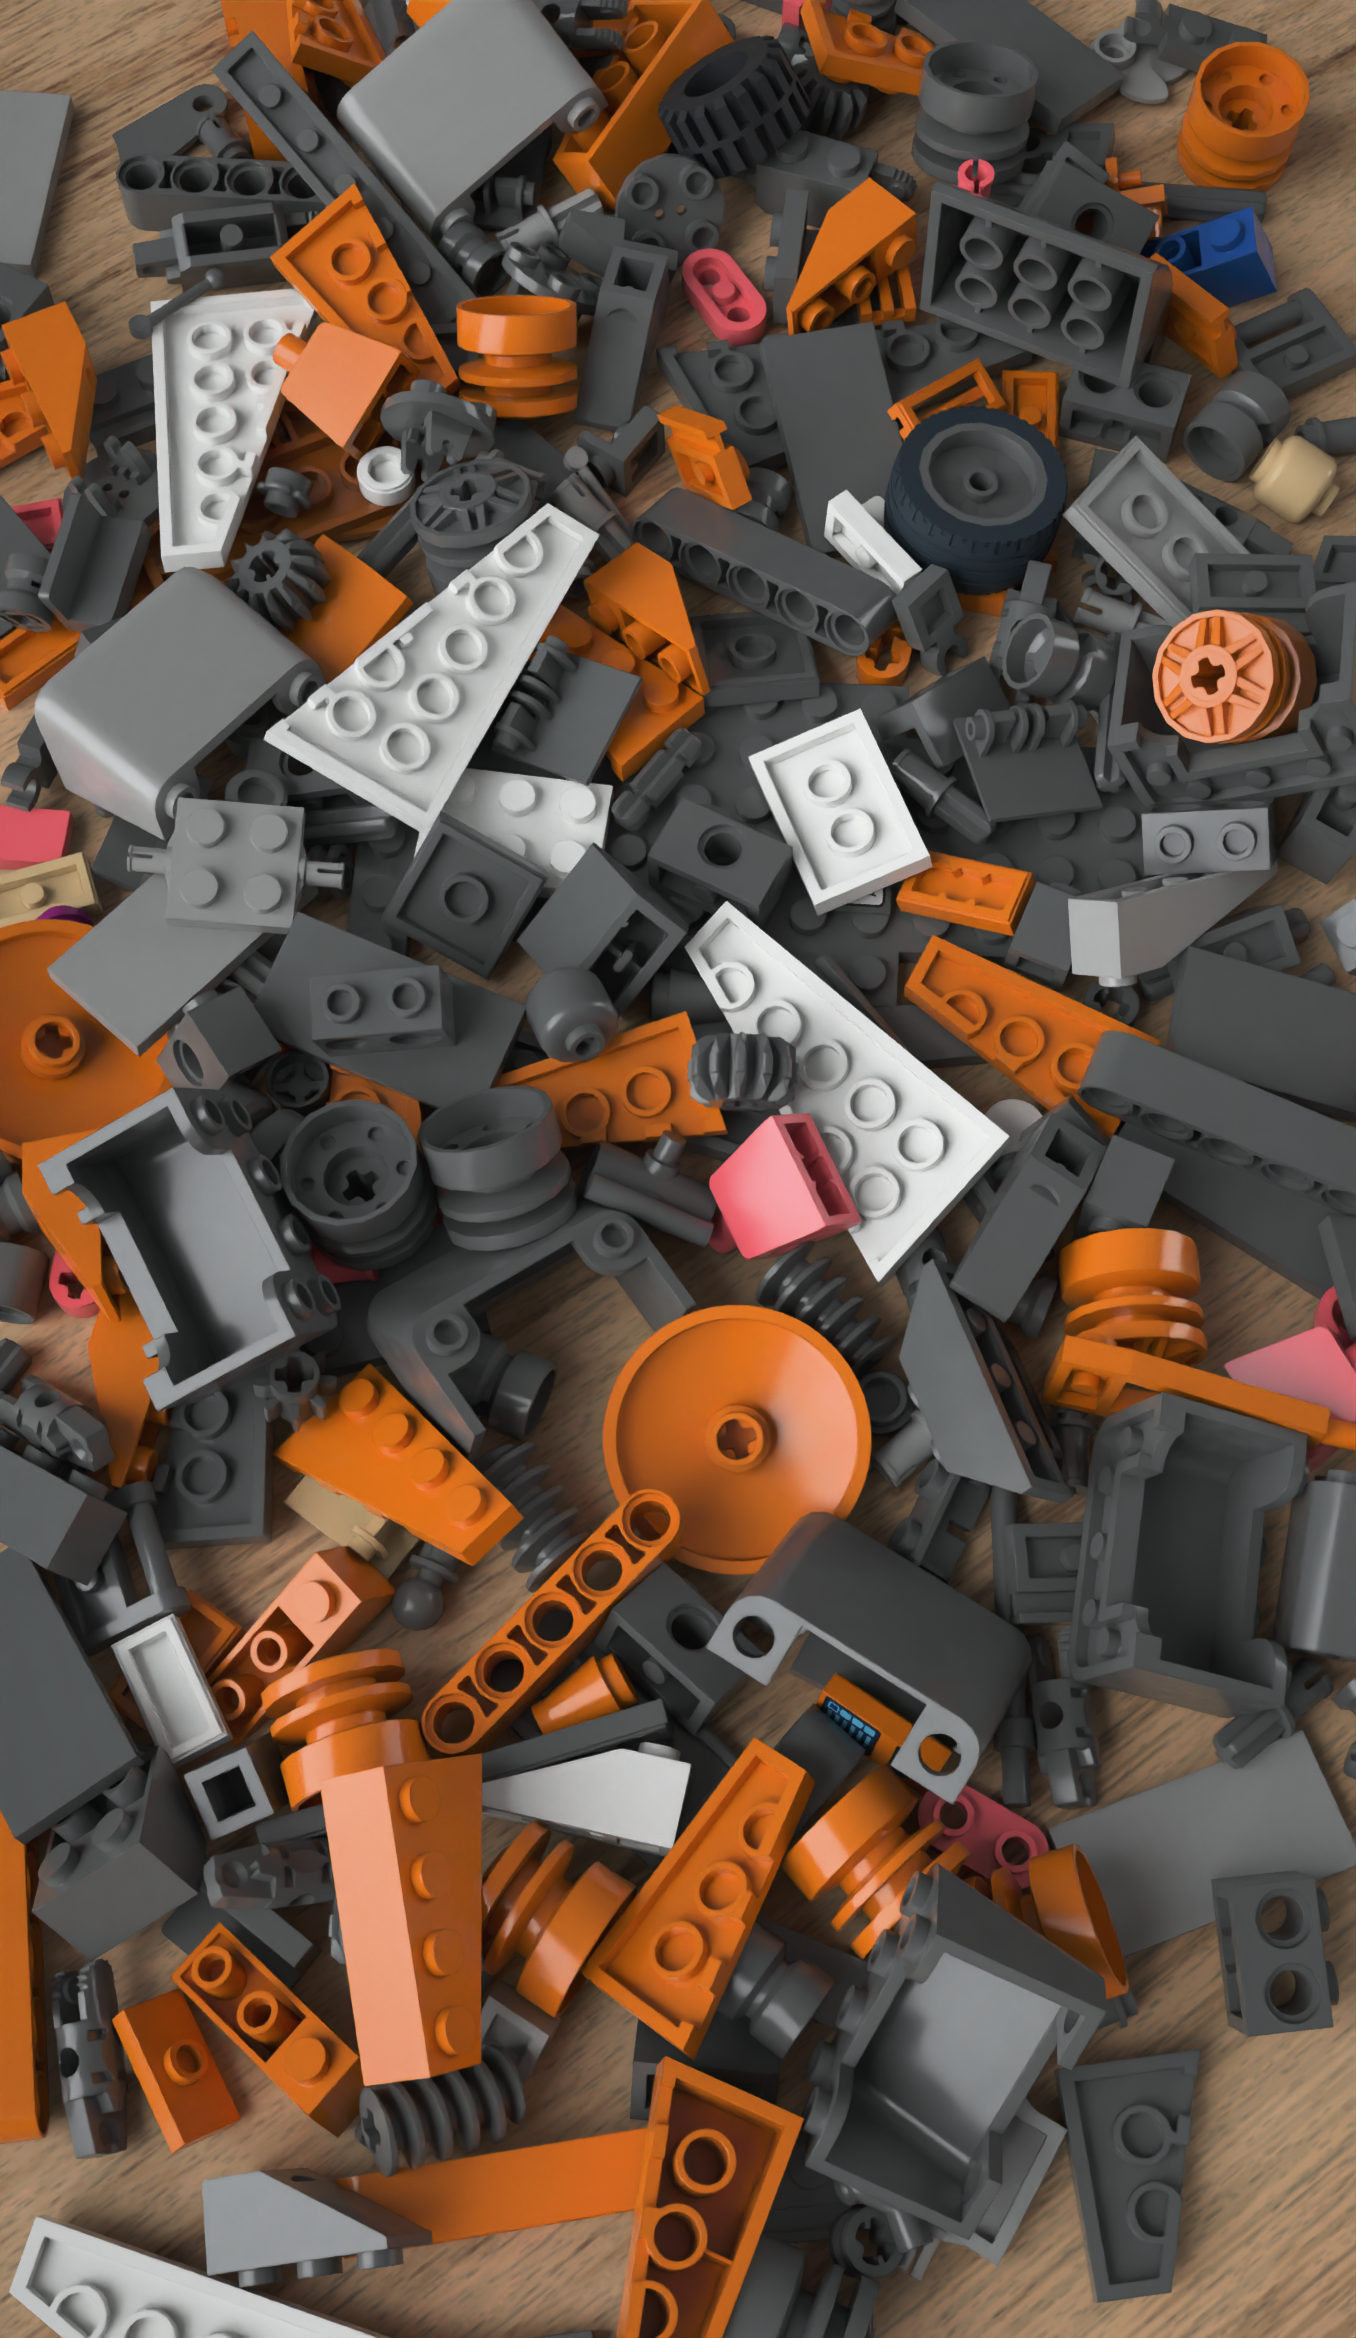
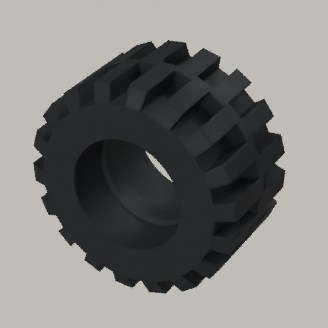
(735, 106)

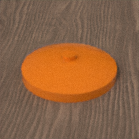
(56, 1059)
(741, 1427)

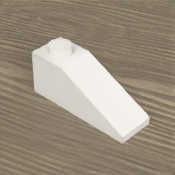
(605, 1797)

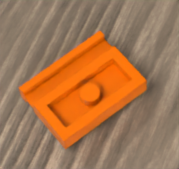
(1200, 324)
(703, 460)

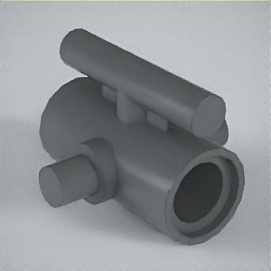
(651, 1189)

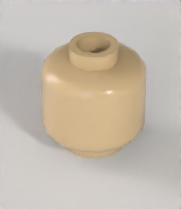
(1294, 479)

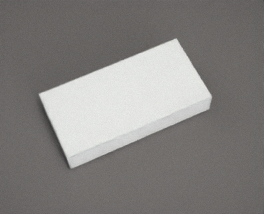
(172, 1691)

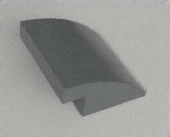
(1043, 286)

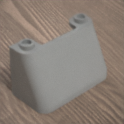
(464, 104)
(164, 694)

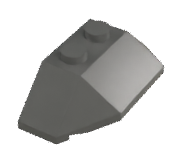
(978, 1393)

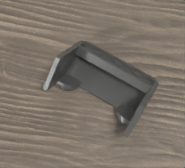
(427, 1317)

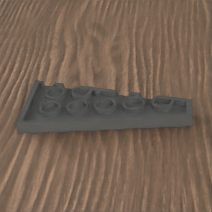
(735, 388)

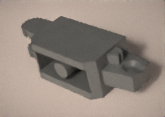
(824, 168)
(224, 238)

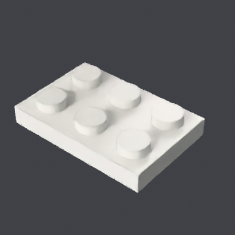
(840, 812)
(534, 817)

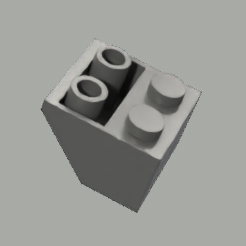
(606, 924)
(121, 1859)

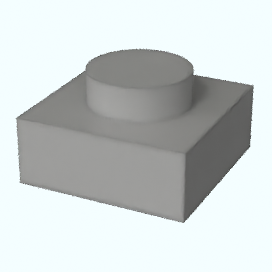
(517, 2027)

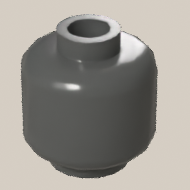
(569, 1012)

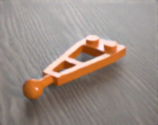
(1093, 1371)

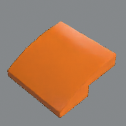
(356, 615)

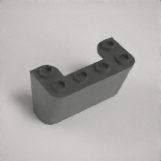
(893, 1622)
(943, 2052)

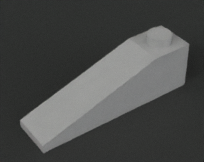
(1151, 920)

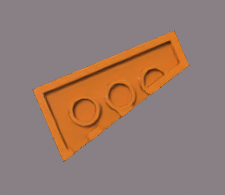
(657, 706)
(695, 1912)

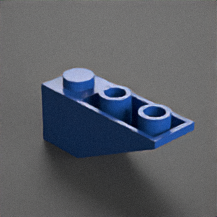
(1223, 256)

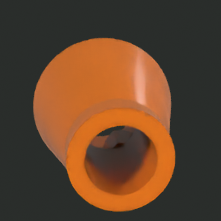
(587, 1694)

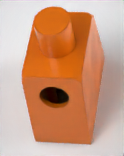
(343, 382)

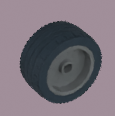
(976, 497)

